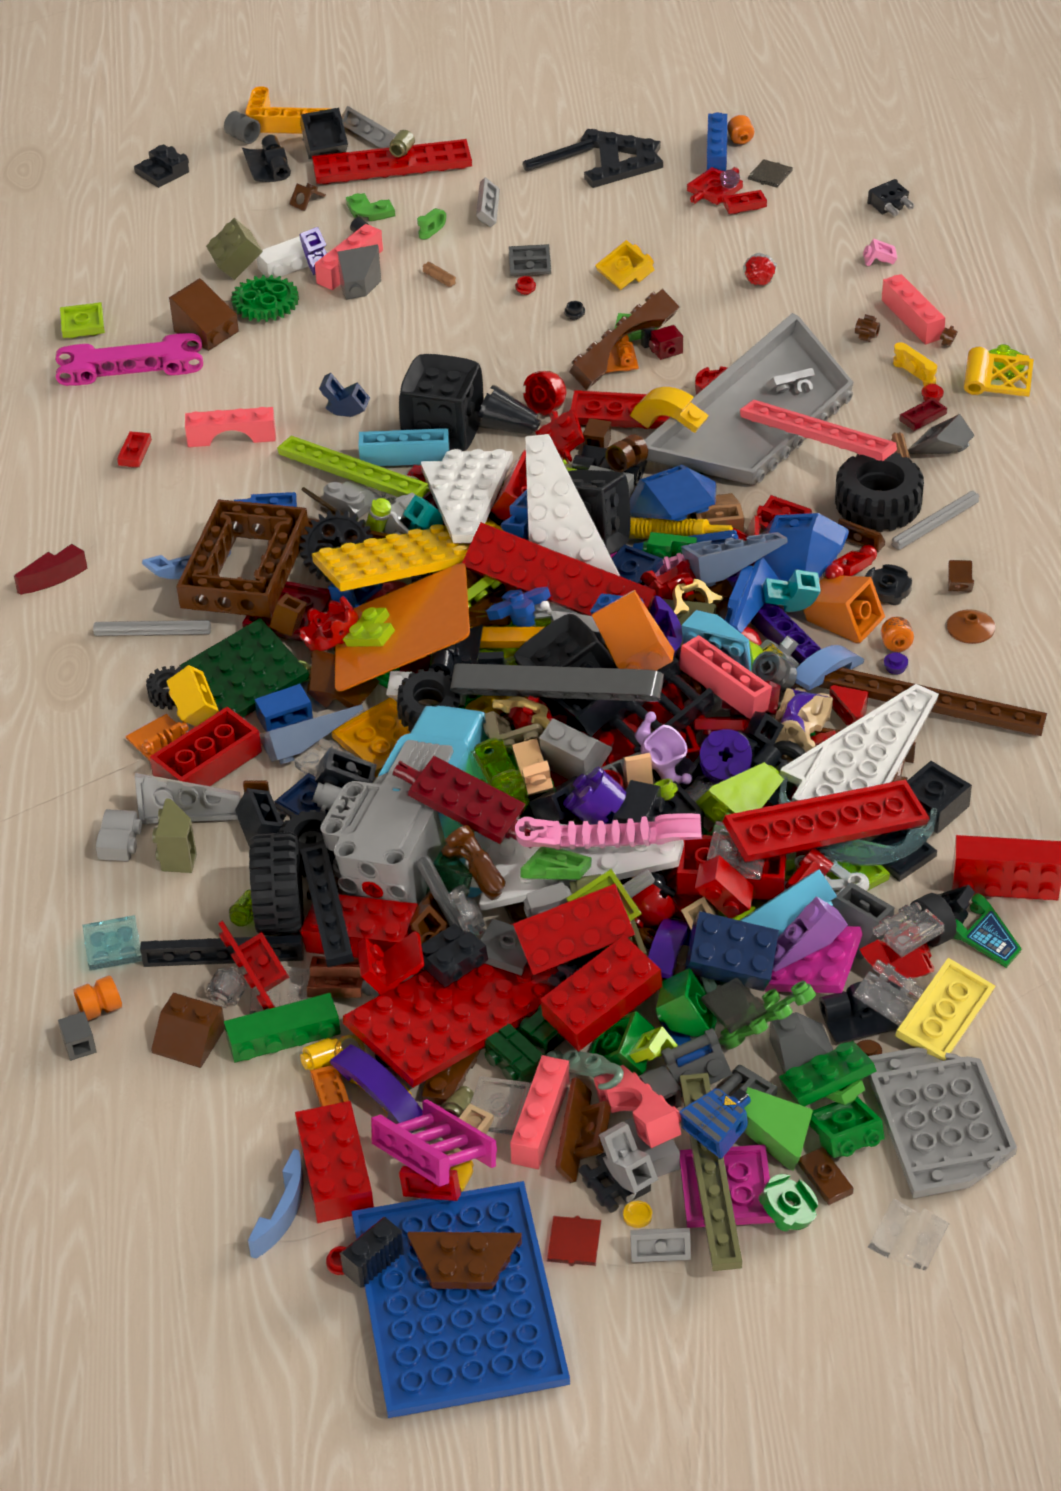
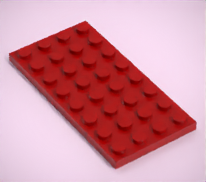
(431, 1027)

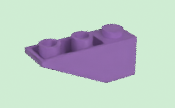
(808, 933)

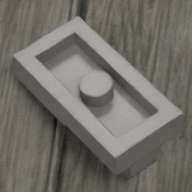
(782, 382)
(660, 1244)

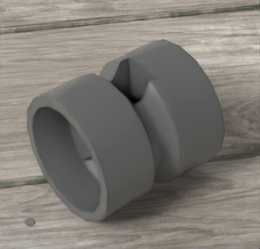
(242, 127)
(775, 669)

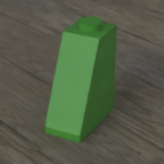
(778, 1126)

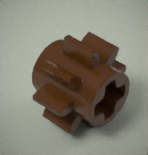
(867, 328)

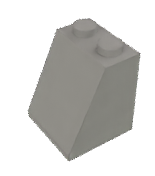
(570, 750)

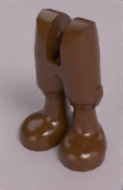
(485, 874)

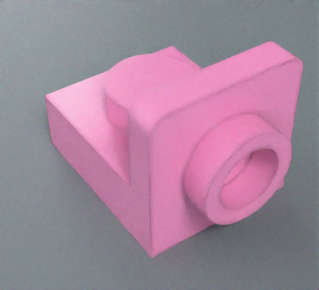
(881, 251)

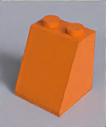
(846, 607)

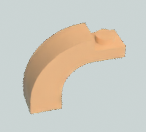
(532, 767)

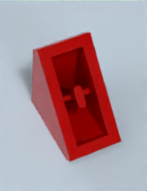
(849, 703)

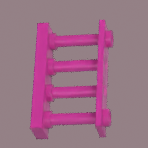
(430, 1159)

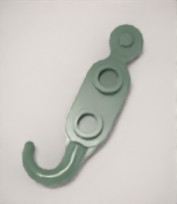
(590, 1065)

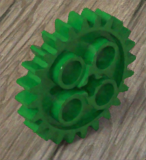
(264, 298)

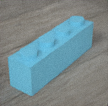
(403, 446)
(786, 906)

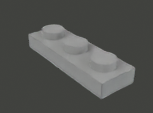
(487, 202)

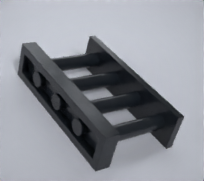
(700, 705)

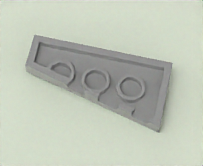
(196, 800)

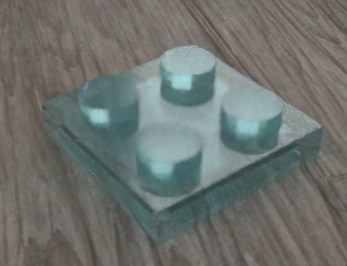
(112, 942)

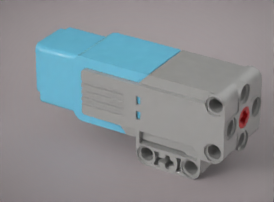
(383, 830)

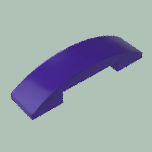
(667, 622)
(668, 944)
(378, 1083)

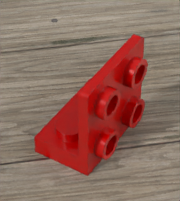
(390, 968)

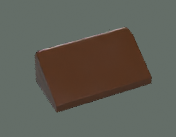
(862, 536)

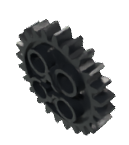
(343, 527)

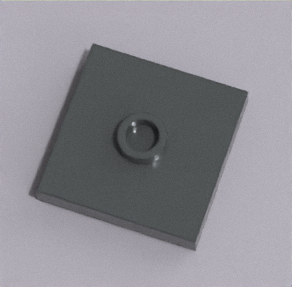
(504, 947)

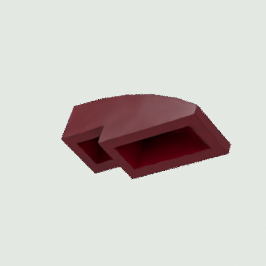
(51, 570)

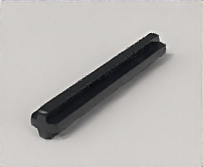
(558, 155)

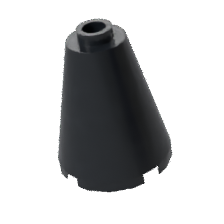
(506, 413)

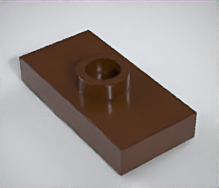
(825, 1176)

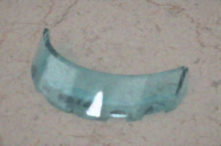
(869, 853)

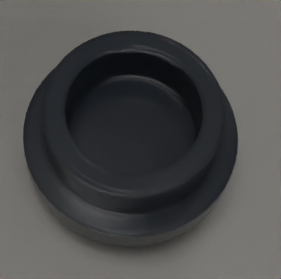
(574, 310)

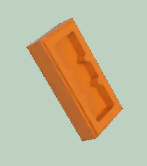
(328, 1086)

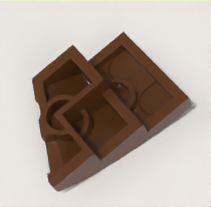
(323, 683)
(428, 918)

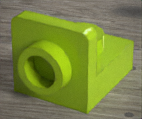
(651, 1044)

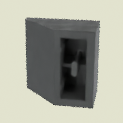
(863, 911)

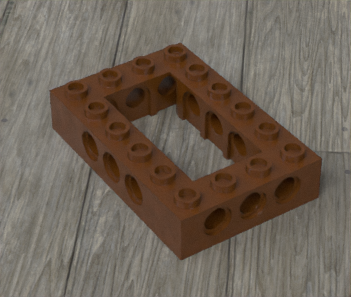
(200, 582)

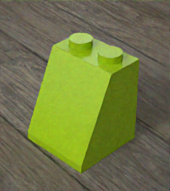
(741, 792)

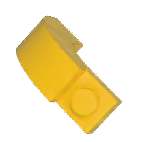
(672, 403)

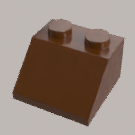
(188, 1030)

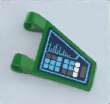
(989, 933)

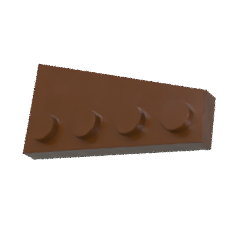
(444, 1084)

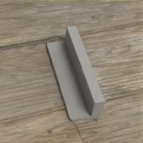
(367, 128)

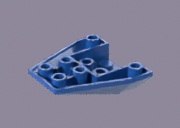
(673, 494)
(811, 543)

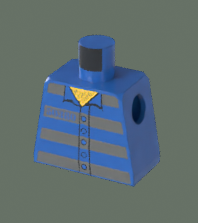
(716, 1119)

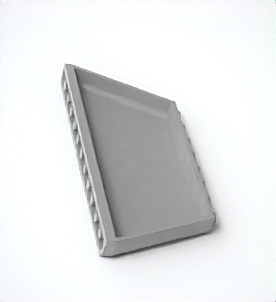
(747, 449)

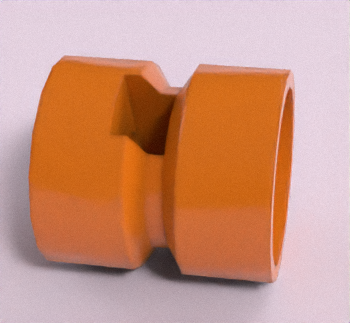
(100, 997)

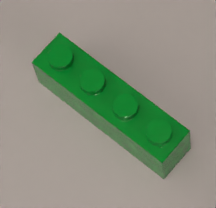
(282, 1027)

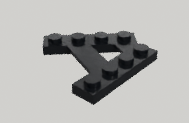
(615, 170)

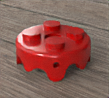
(331, 625)

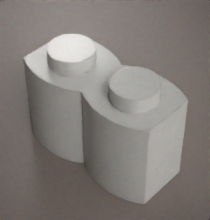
(118, 835)

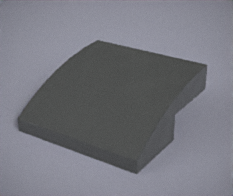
(529, 260)

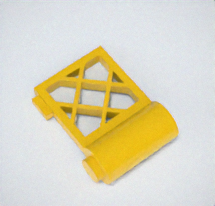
(980, 369)

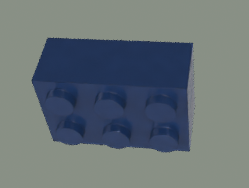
(731, 949)

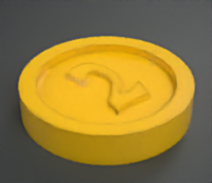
(637, 1214)

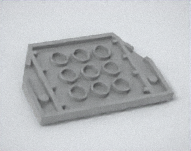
(941, 1119)

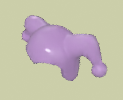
(665, 747)

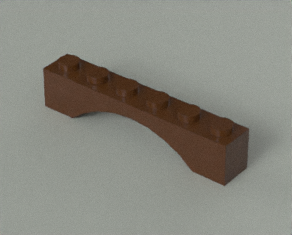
(653, 314)

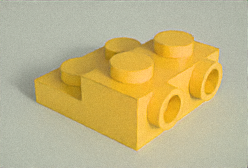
(625, 265)

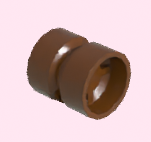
(626, 453)

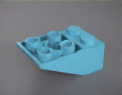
(719, 634)

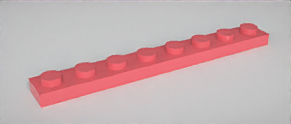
(818, 430)

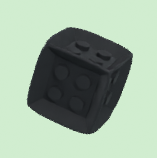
(442, 395)
(607, 502)
(564, 644)

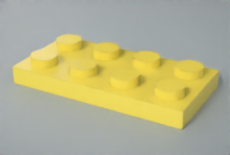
(945, 1010)

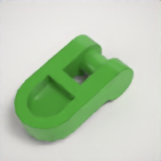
(431, 223)

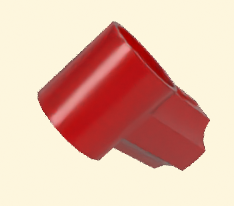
(810, 862)

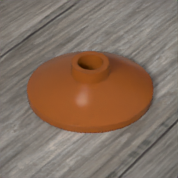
(971, 626)

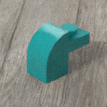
(422, 514)
(793, 594)

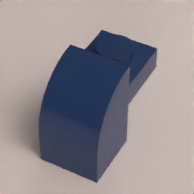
(342, 400)

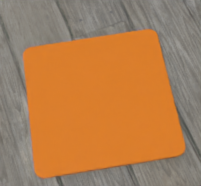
(425, 620)

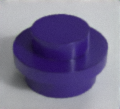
(895, 663)

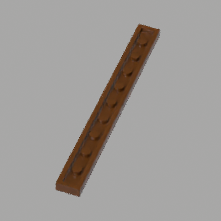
(947, 703)

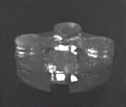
(471, 917)

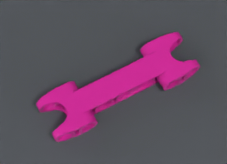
(169, 355)

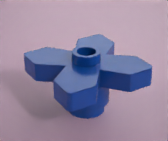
(519, 606)

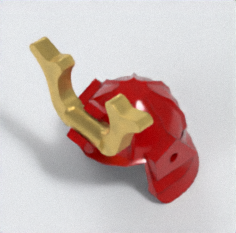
(678, 585)
(527, 711)

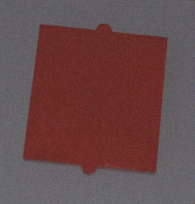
(574, 1240)

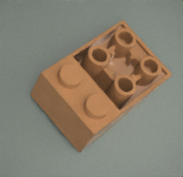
(724, 512)

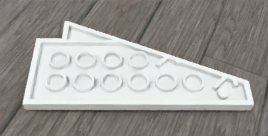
(466, 487)
(557, 512)
(865, 751)
(623, 861)

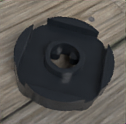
(894, 592)

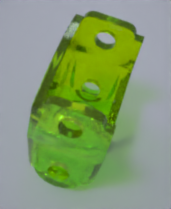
(488, 765)

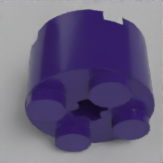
(721, 743)
(595, 796)

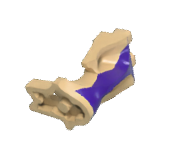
(801, 716)

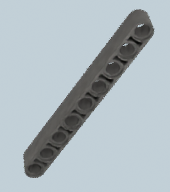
(557, 682)

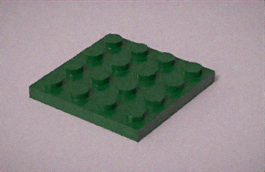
(248, 667)

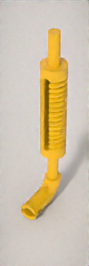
(642, 527)

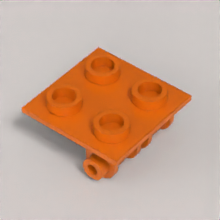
(622, 356)
(157, 735)

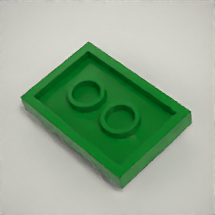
(827, 1073)

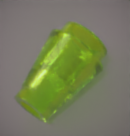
(242, 910)

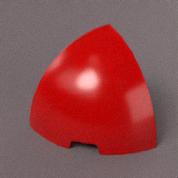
(911, 965)

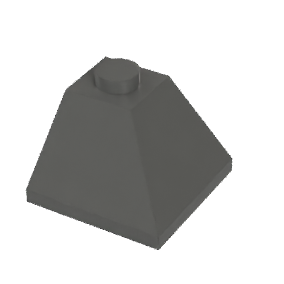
(359, 271)
(944, 438)
(798, 1040)

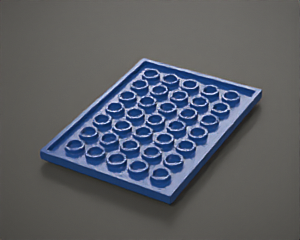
(463, 1343)

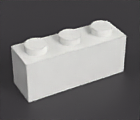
(282, 258)

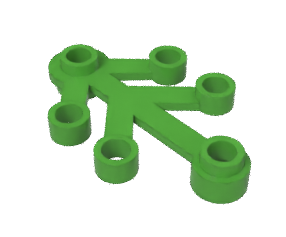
(801, 994)

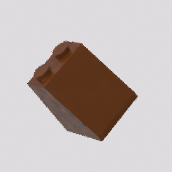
(202, 313)

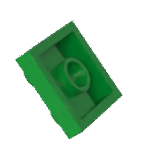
(666, 544)
(847, 1127)

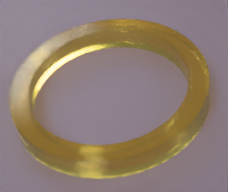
(339, 1042)

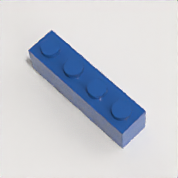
(717, 141)

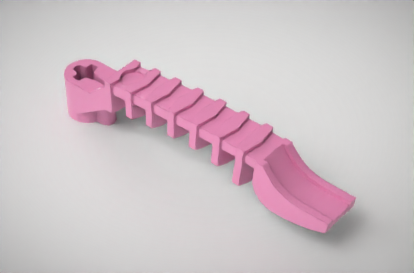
(553, 835)

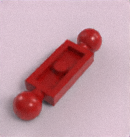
(851, 562)

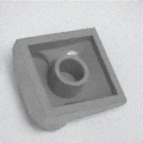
(349, 497)

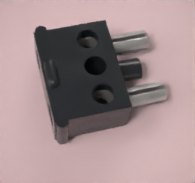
(889, 197)

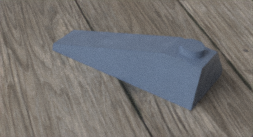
(720, 561)
(296, 738)

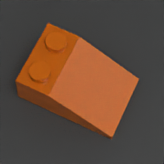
(633, 634)

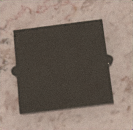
(770, 173)
(733, 1005)

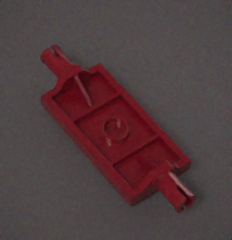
(463, 798)

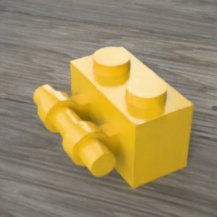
(192, 696)

